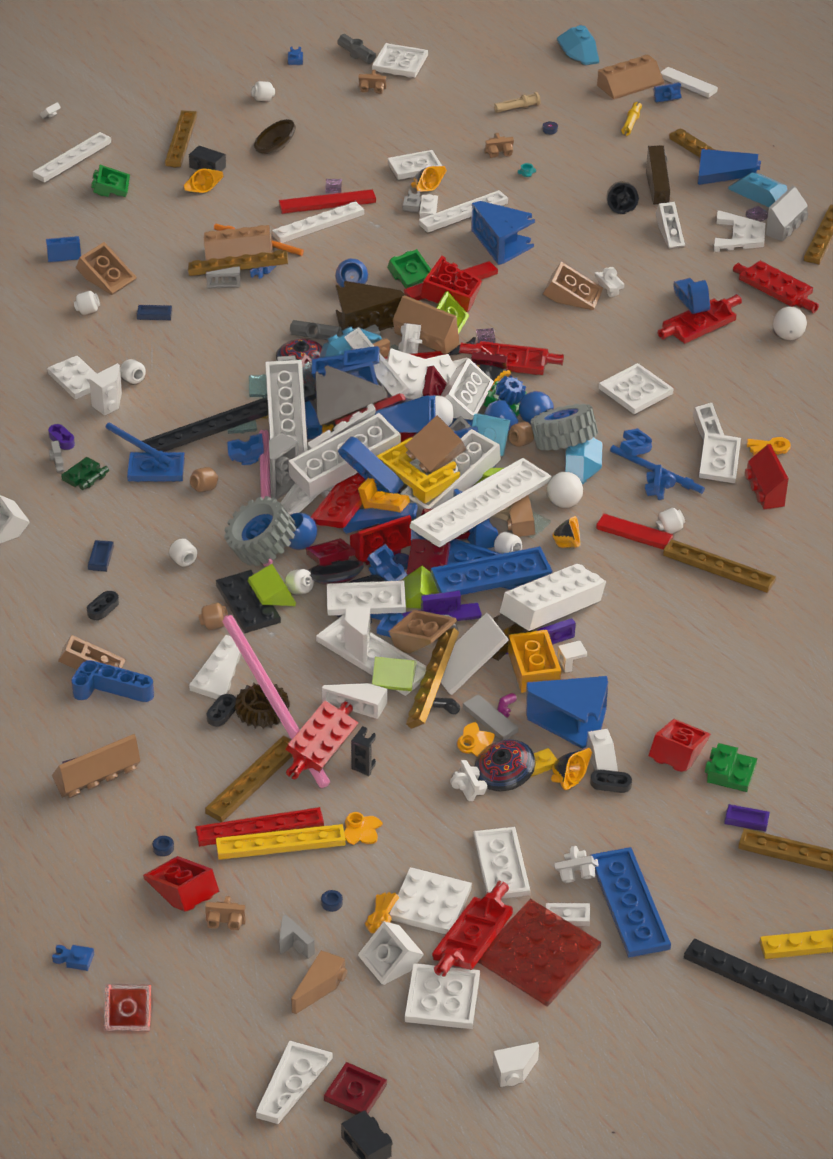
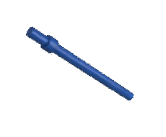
(159, 456)
(685, 482)

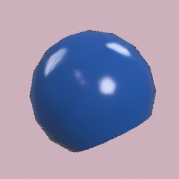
(349, 268)
(534, 404)
(501, 410)
(305, 531)

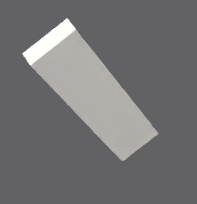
(689, 82)

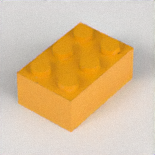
(533, 658)

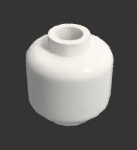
(263, 91)
(86, 302)
(132, 371)
(670, 520)
(507, 543)
(183, 552)
(299, 581)

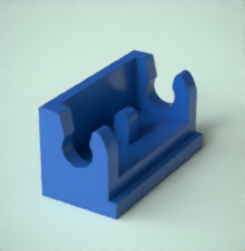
(63, 249)

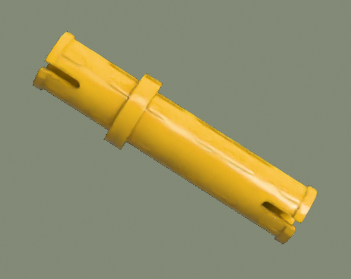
(633, 115)

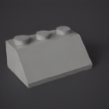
(786, 214)
(281, 450)

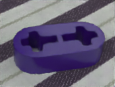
(59, 433)

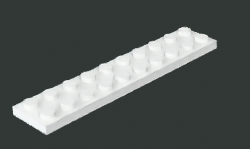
(480, 502)

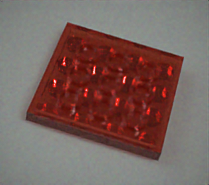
(539, 952)

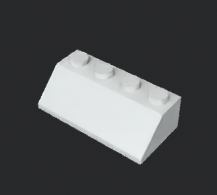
(467, 390)

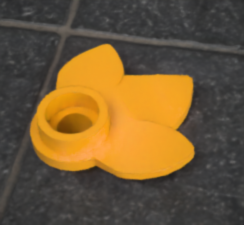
(476, 739)
(361, 828)

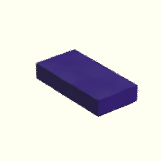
(747, 817)

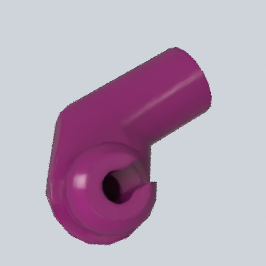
(504, 702)

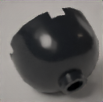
(622, 197)

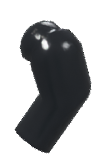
(448, 704)

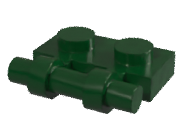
(84, 473)

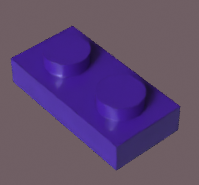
(561, 631)

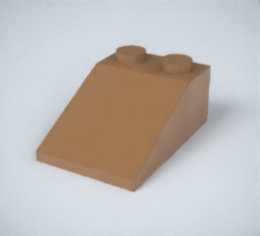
(105, 269)
(572, 288)
(419, 630)

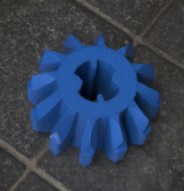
(510, 390)

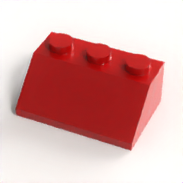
(767, 478)
(394, 534)

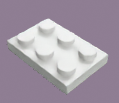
(410, 164)
(72, 376)
(719, 457)

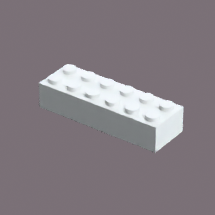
(286, 401)
(477, 458)
(324, 466)
(552, 596)

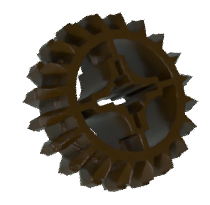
(255, 708)

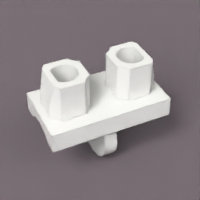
(609, 281)
(410, 338)
(467, 781)
(585, 864)

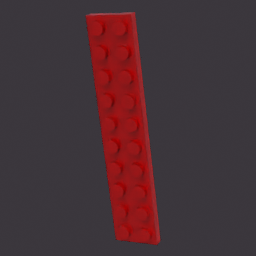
(344, 499)

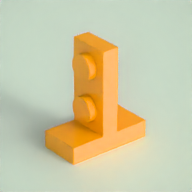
(381, 500)

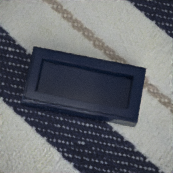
(154, 312)
(100, 555)

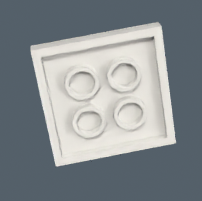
(400, 60)
(411, 371)
(636, 388)
(430, 900)
(440, 999)

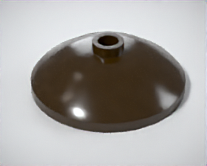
(275, 136)

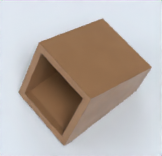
(435, 445)

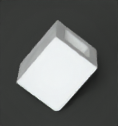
(568, 653)

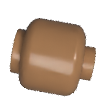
(521, 434)
(203, 479)
(212, 616)

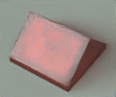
(128, 1007)

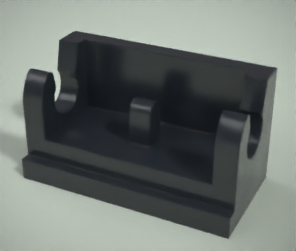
(362, 752)

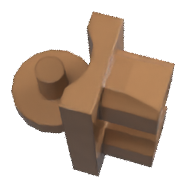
(372, 81)
(498, 144)
(226, 913)

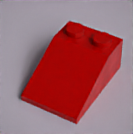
(678, 745)
(183, 883)

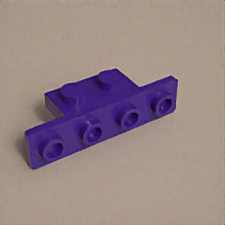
(449, 604)

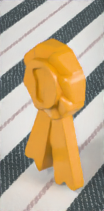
(779, 444)
(382, 907)

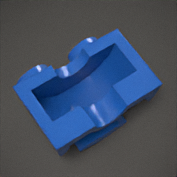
(248, 451)
(384, 565)

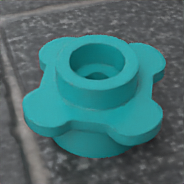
(527, 170)

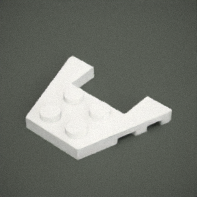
(746, 232)

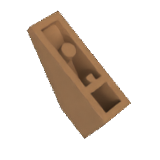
(521, 518)
(78, 651)
(319, 981)

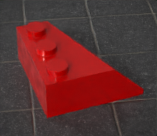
(447, 277)

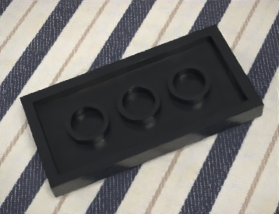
(245, 603)

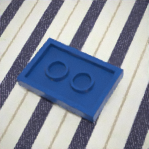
(145, 467)

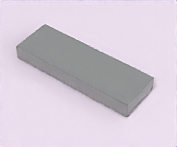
(490, 717)

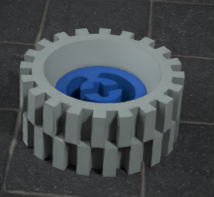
(564, 426)
(260, 531)

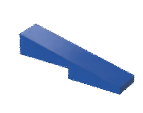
(350, 358)
(368, 517)

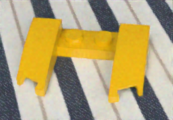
(424, 486)

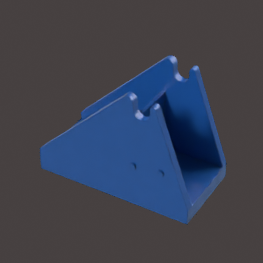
(498, 228)
(568, 706)

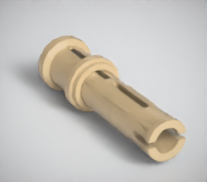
(524, 101)

